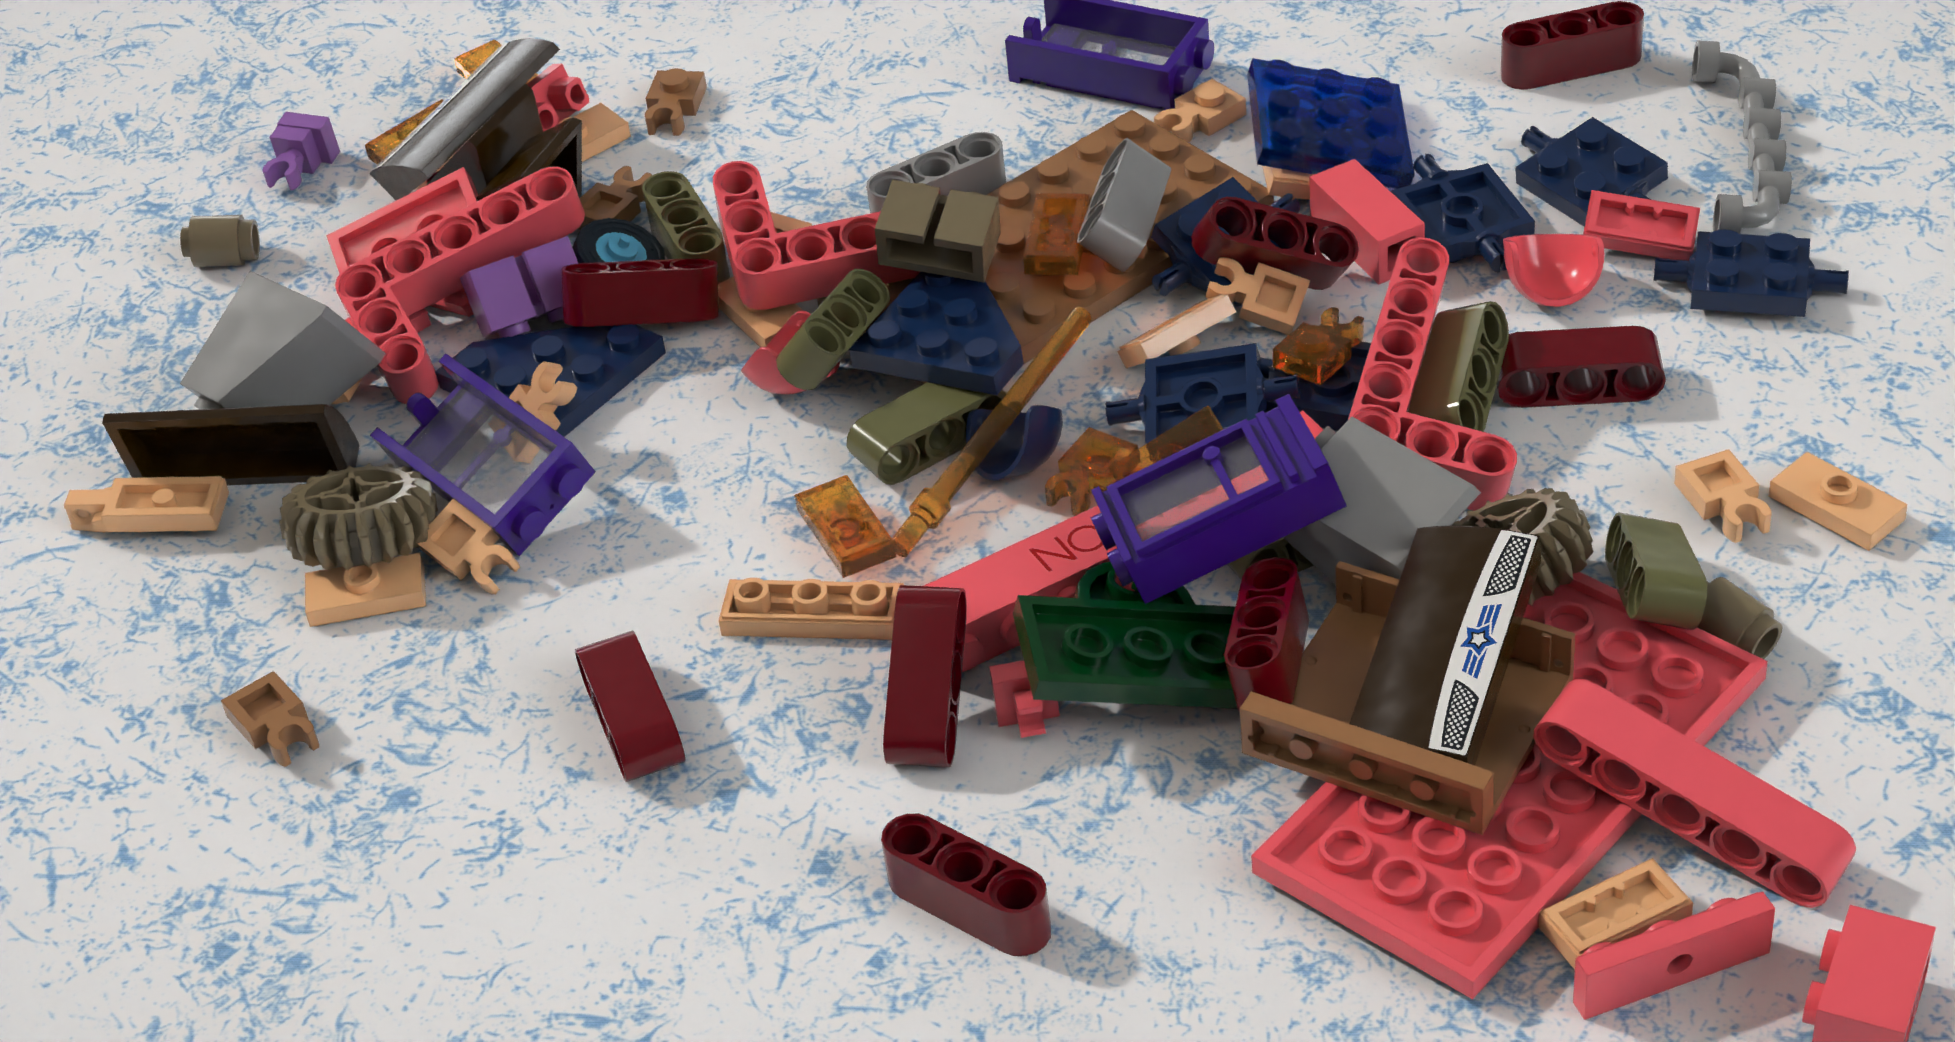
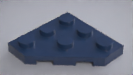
(942, 335)
(593, 358)

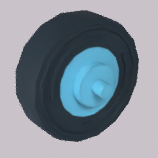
(616, 241)

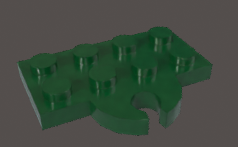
(1125, 651)

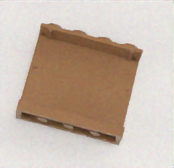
(1320, 743)

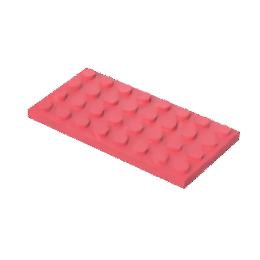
(1470, 899)

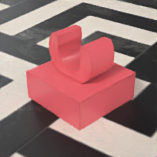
(1015, 701)

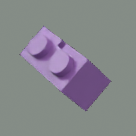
(519, 289)

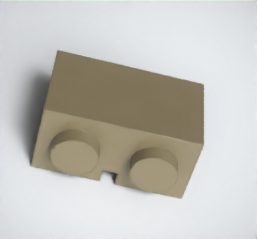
(937, 231)

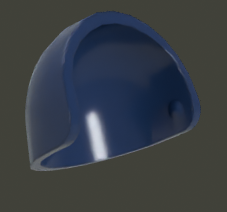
(1023, 445)

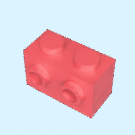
(1872, 979)

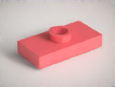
(1642, 225)

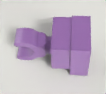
(300, 147)

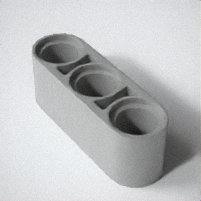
(963, 164)
(1124, 205)

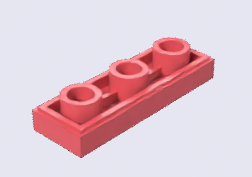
(1672, 954)

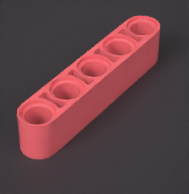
(1695, 793)

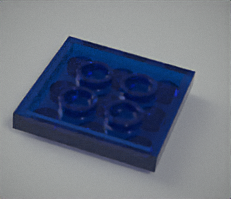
(1326, 118)

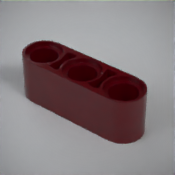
(1571, 45)
(1298, 235)
(640, 292)
(1581, 367)
(1267, 632)
(925, 676)
(630, 706)
(967, 884)

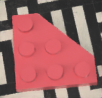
(403, 219)

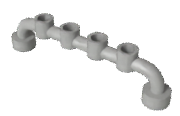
(1762, 130)

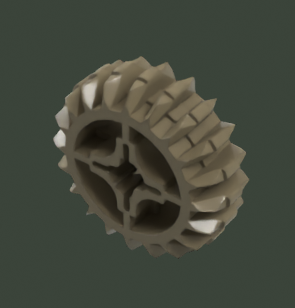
(357, 516)
(1558, 522)

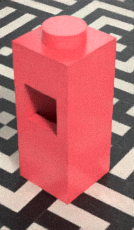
(1369, 210)

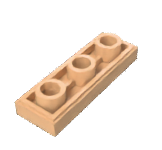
(809, 609)

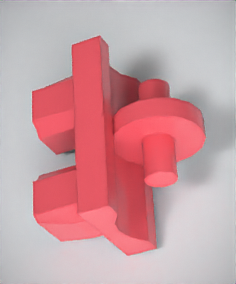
(557, 95)

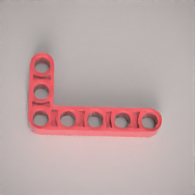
(429, 264)
(791, 264)
(1393, 371)

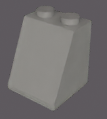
(278, 352)
(1386, 498)

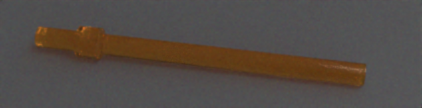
(933, 503)

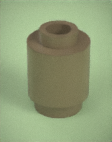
(220, 240)
(1739, 618)

